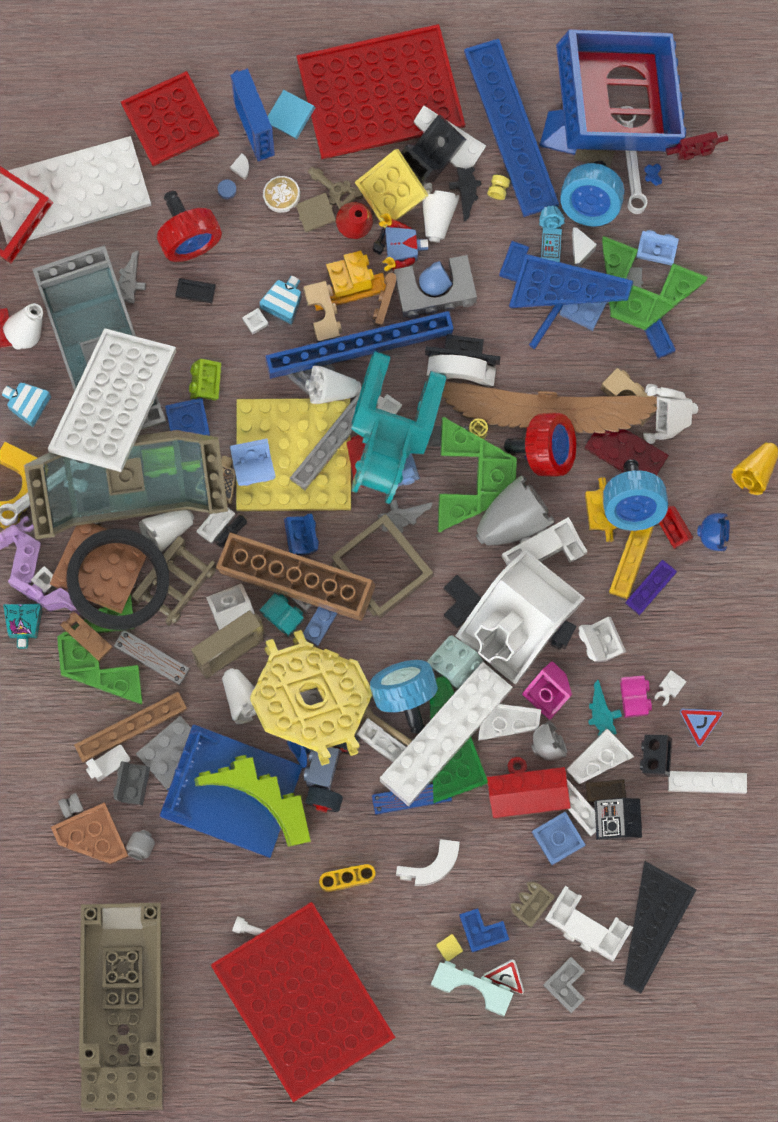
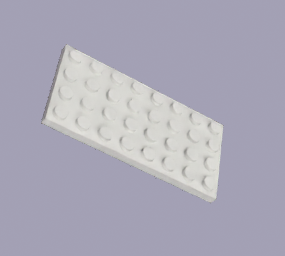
(82, 186)
(112, 400)

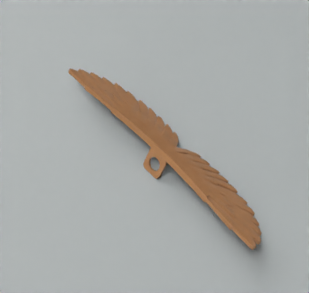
(516, 408)

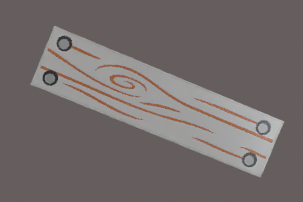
(151, 657)

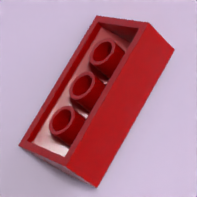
(529, 792)

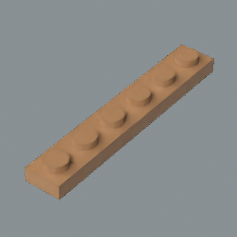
(130, 727)

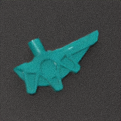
(601, 714)

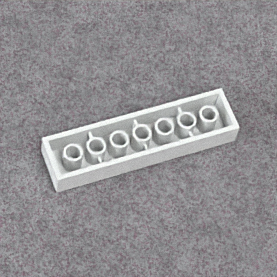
(445, 734)

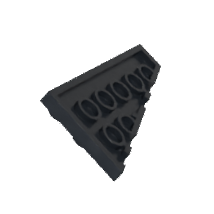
(658, 912)

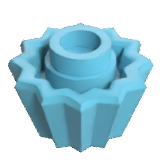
(551, 217)

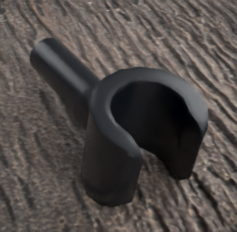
(378, 247)

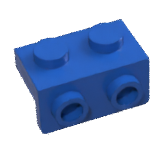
(301, 534)

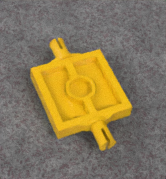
(595, 511)

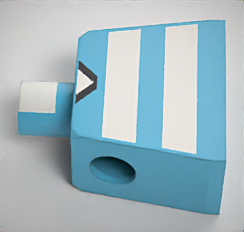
(283, 299)
(27, 402)

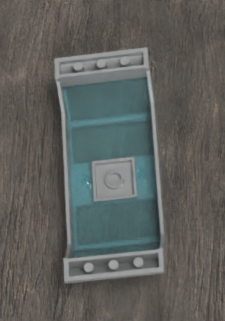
(80, 303)

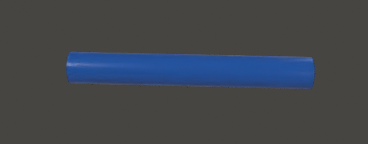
(544, 327)

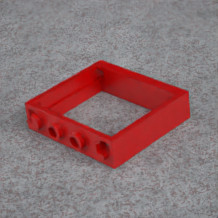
(30, 223)

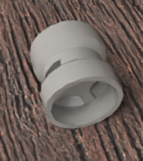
(70, 805)

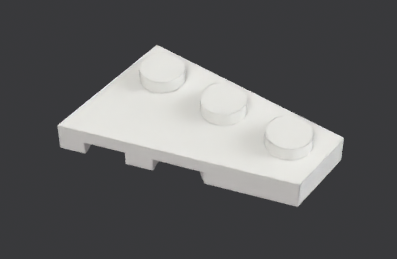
(598, 757)

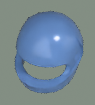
(435, 280)

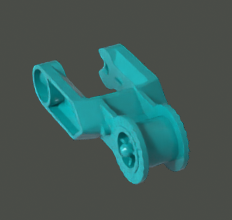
(388, 435)

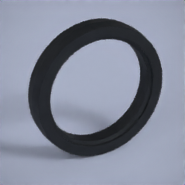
(125, 537)

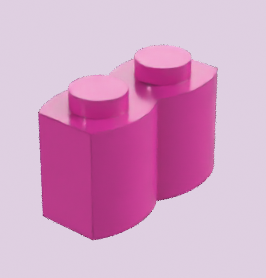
(635, 696)

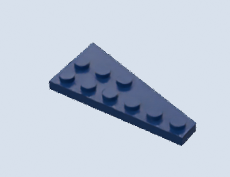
(555, 283)

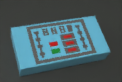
(551, 244)

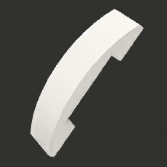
(380, 740)

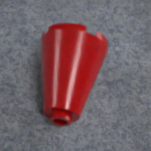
(353, 226)

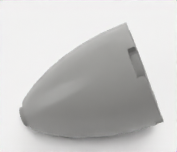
(514, 515)

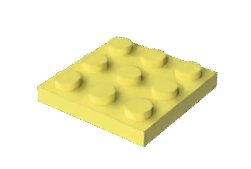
(391, 187)

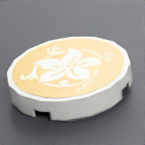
(281, 194)

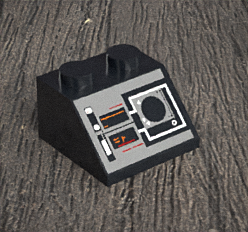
(618, 819)

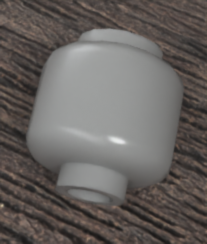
(140, 845)

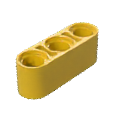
(354, 871)

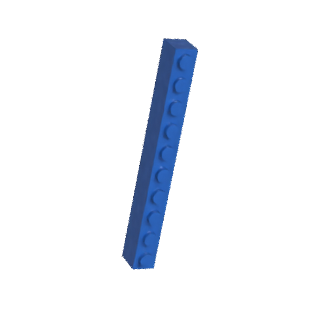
(359, 344)

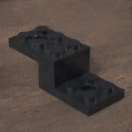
(427, 157)

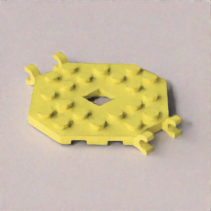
(319, 725)

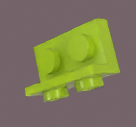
(205, 379)

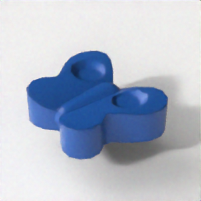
(652, 174)

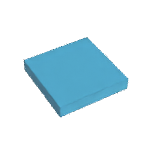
(290, 114)

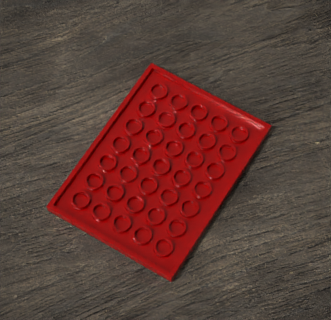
(375, 89)
(302, 1001)

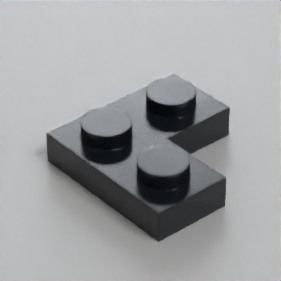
(465, 599)

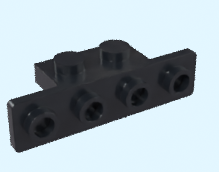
(464, 347)

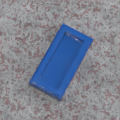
(513, 261)
(660, 339)

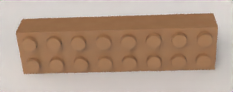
(296, 576)

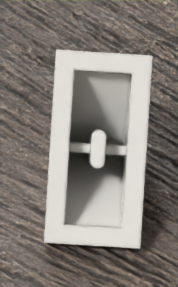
(582, 247)

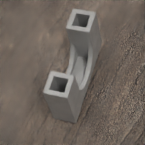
(415, 302)

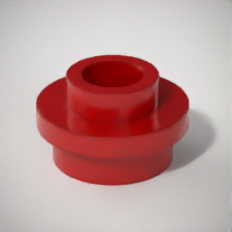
(517, 760)

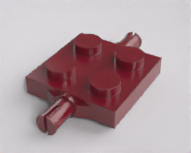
(697, 145)

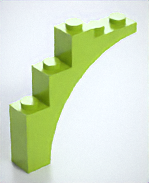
(243, 777)

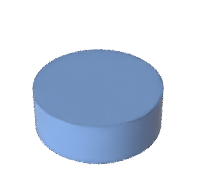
(226, 189)

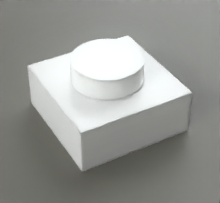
(255, 321)

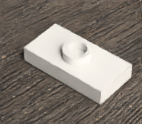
(215, 525)

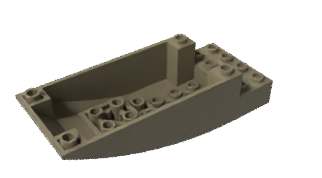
(121, 986)

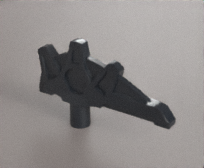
(467, 187)

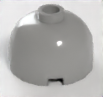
(548, 742)

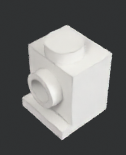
(42, 580)

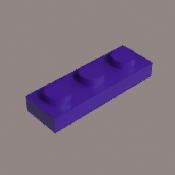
(650, 587)

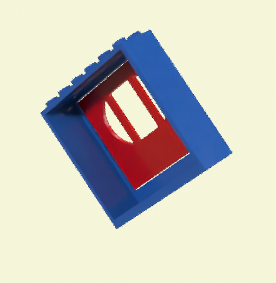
(585, 92)

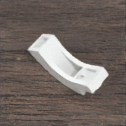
(462, 368)
(437, 870)

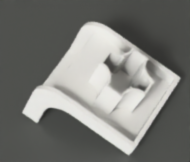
(519, 615)

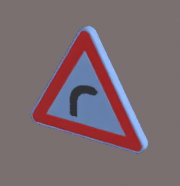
(700, 722)

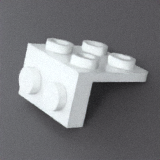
(601, 640)

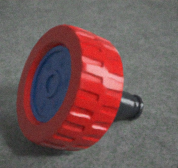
(187, 232)
(547, 444)

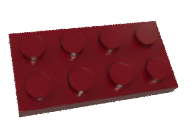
(622, 446)

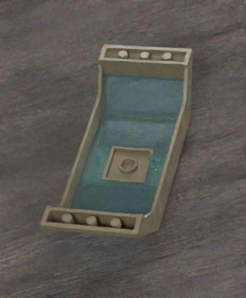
(160, 476)

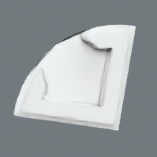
(241, 166)

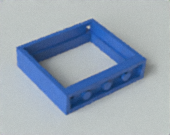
(252, 114)

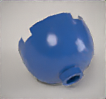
(714, 531)

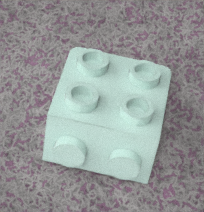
(455, 661)

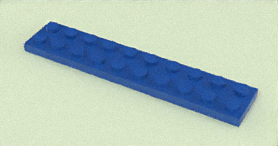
(511, 127)

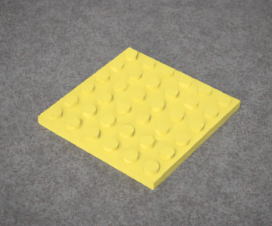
(292, 433)

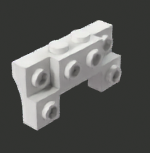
(549, 542)
(585, 930)

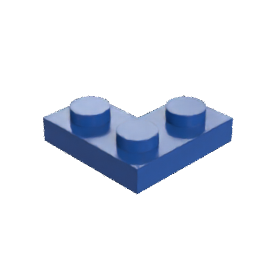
(480, 936)

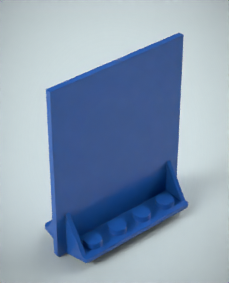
(221, 809)

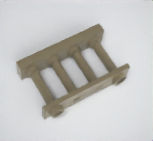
(178, 548)

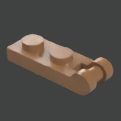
(384, 298)
(86, 636)

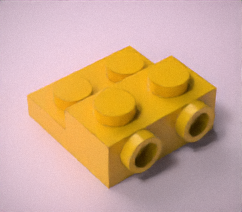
(350, 274)

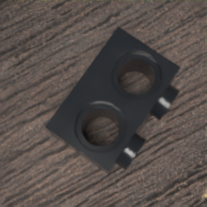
(662, 755)

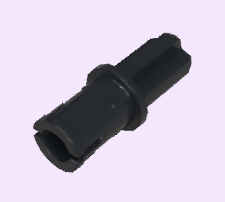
(233, 528)

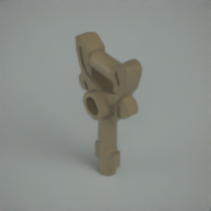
(336, 190)

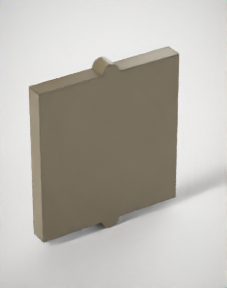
(315, 212)

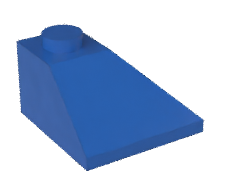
(554, 133)

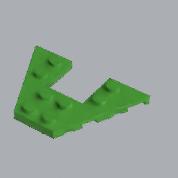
(644, 306)
(494, 473)
(81, 666)

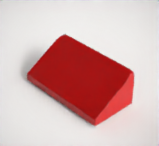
(675, 528)

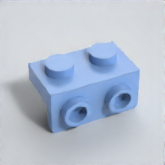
(657, 247)

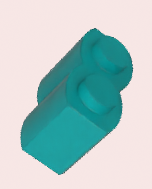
(281, 614)

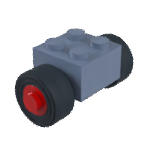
(320, 779)

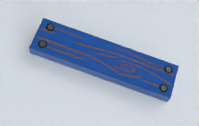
(389, 802)

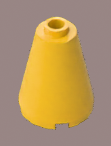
(756, 469)

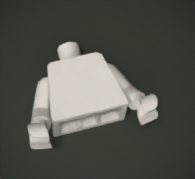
(672, 413)

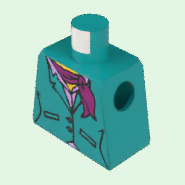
(22, 622)

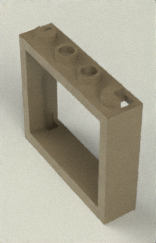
(426, 572)
(228, 644)

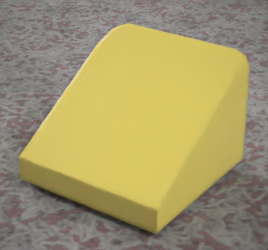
(449, 947)

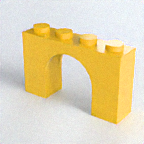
(14, 459)

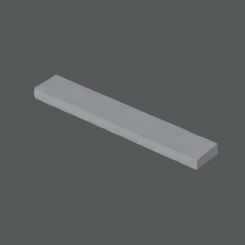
(325, 448)

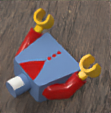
(401, 244)

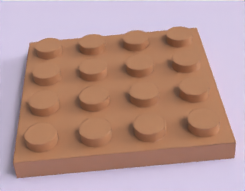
(105, 573)

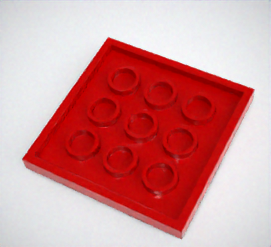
(169, 118)

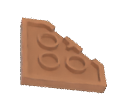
(92, 835)

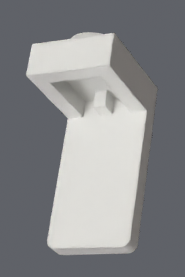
(107, 763)

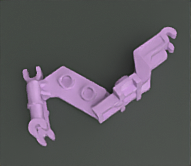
(25, 565)

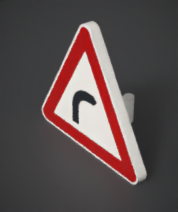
(507, 975)

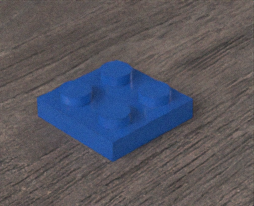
(188, 417)

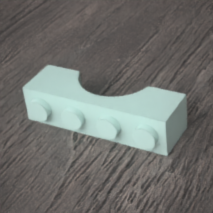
(448, 978)

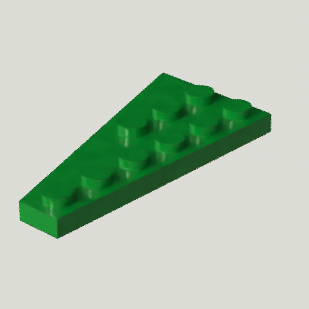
(464, 770)

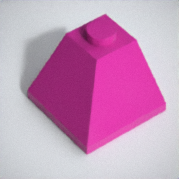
(549, 690)

